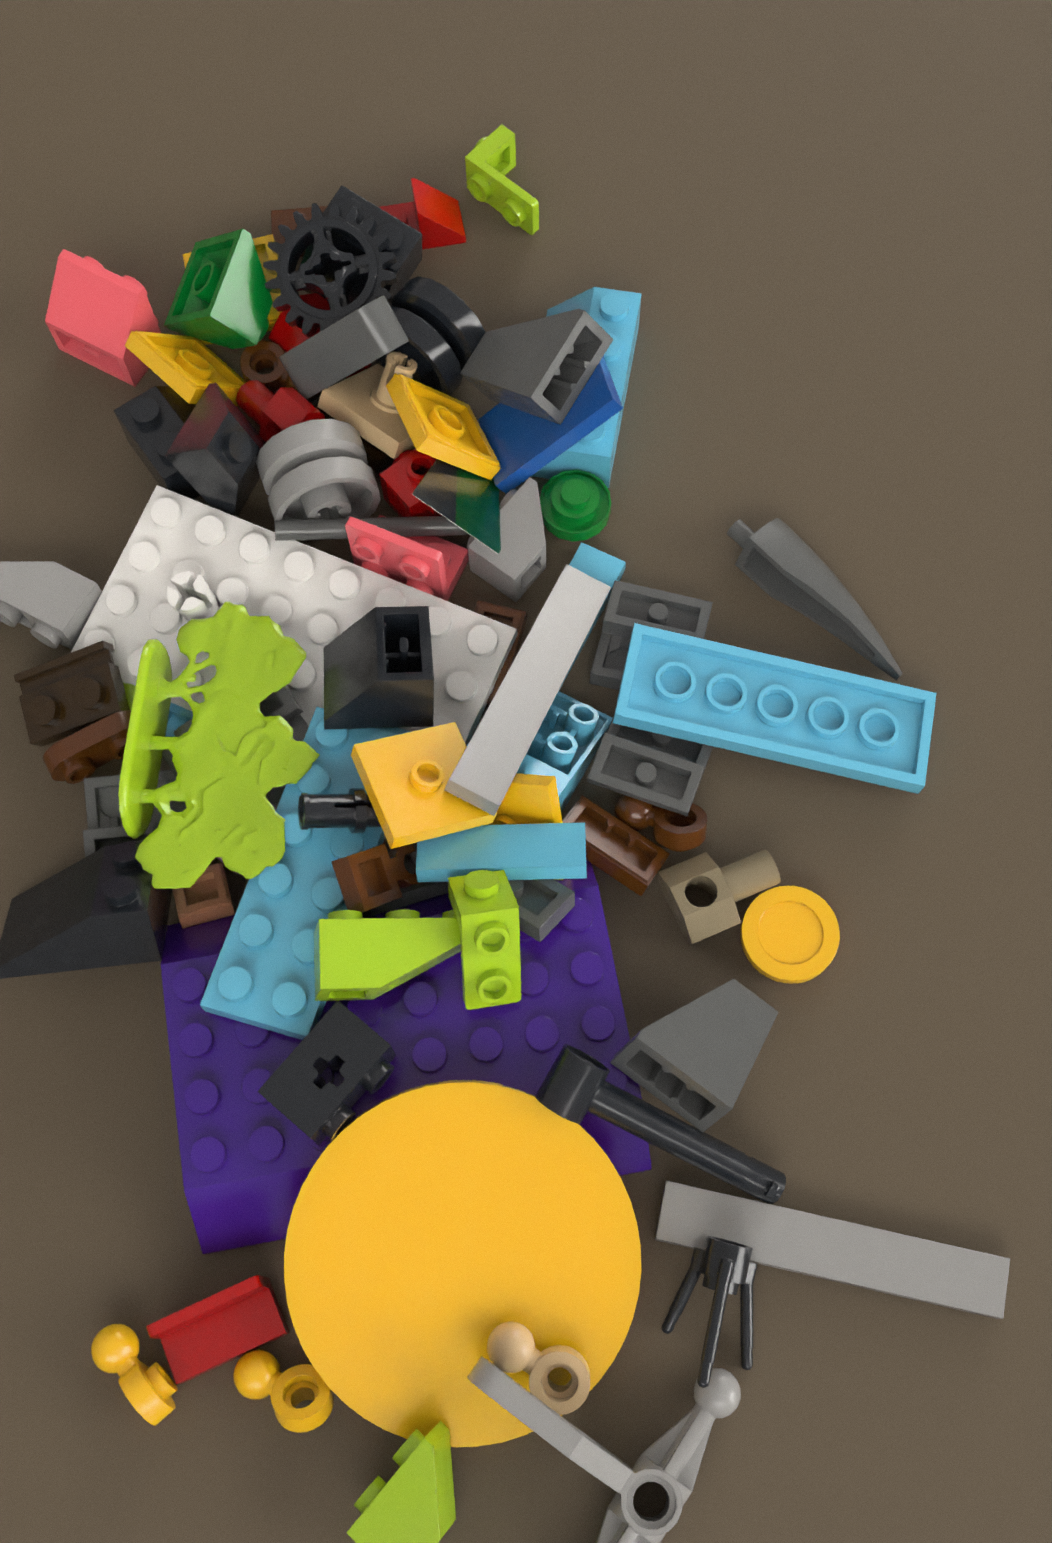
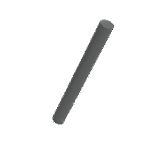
(335, 528)

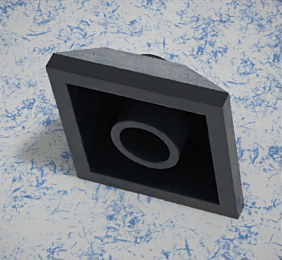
(218, 452)

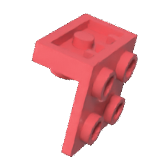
(416, 561)

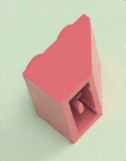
(95, 313)

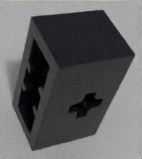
(338, 1043)

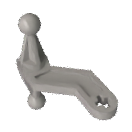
(669, 1461)

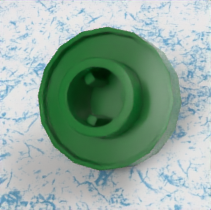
(575, 505)

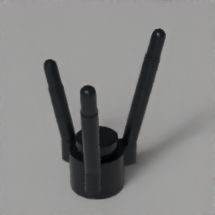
(724, 1268)

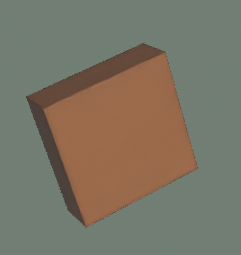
(205, 899)

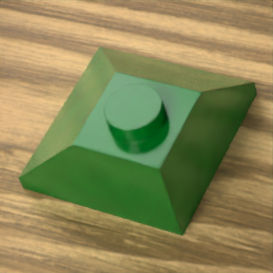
(222, 293)

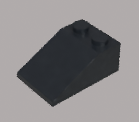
(87, 917)

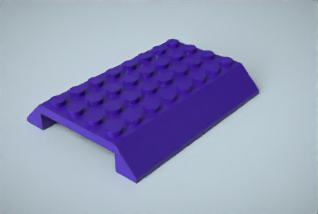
(250, 1161)

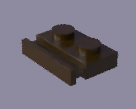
(70, 693)

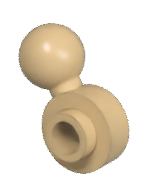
(513, 1349)

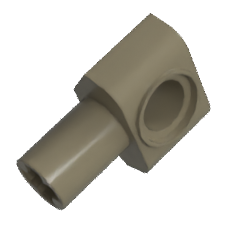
(723, 884)

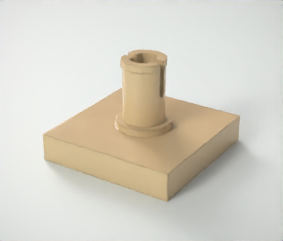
(369, 407)

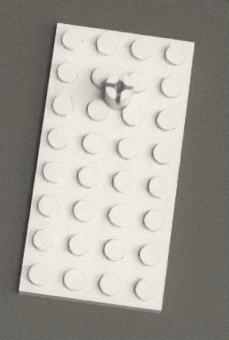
(195, 558)

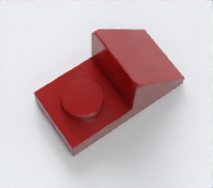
(431, 214)

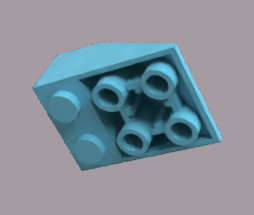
(566, 744)

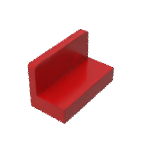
(220, 1328)

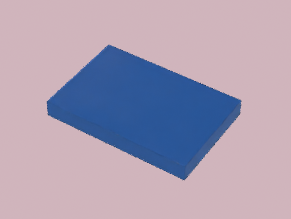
(530, 442)

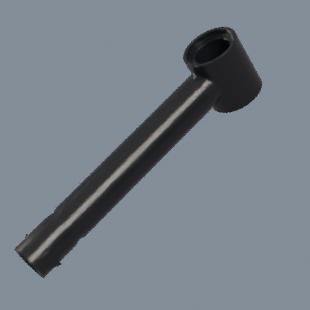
(579, 1086)

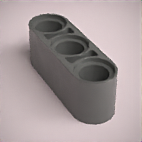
(344, 347)

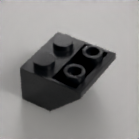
(381, 671)

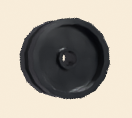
(439, 332)

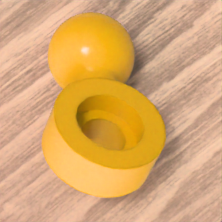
(259, 1375)
(145, 1387)

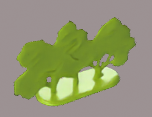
(224, 757)

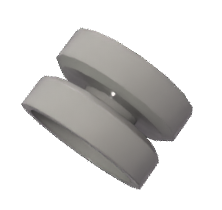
(318, 472)

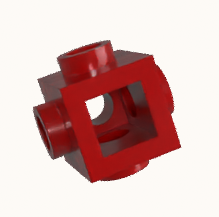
(402, 479)

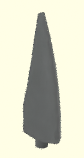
(800, 579)

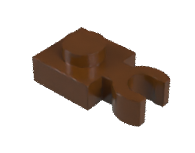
(373, 876)

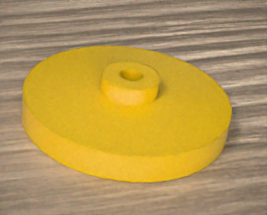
(789, 934)

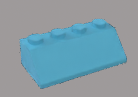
(619, 316)

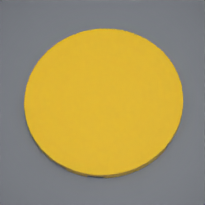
(437, 1229)

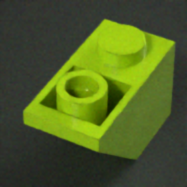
(418, 1498)

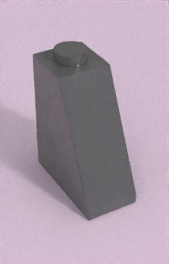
(539, 363)
(700, 1052)

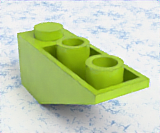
(373, 955)

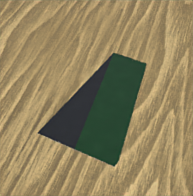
(464, 500)

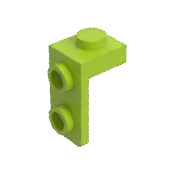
(487, 181)
(488, 938)

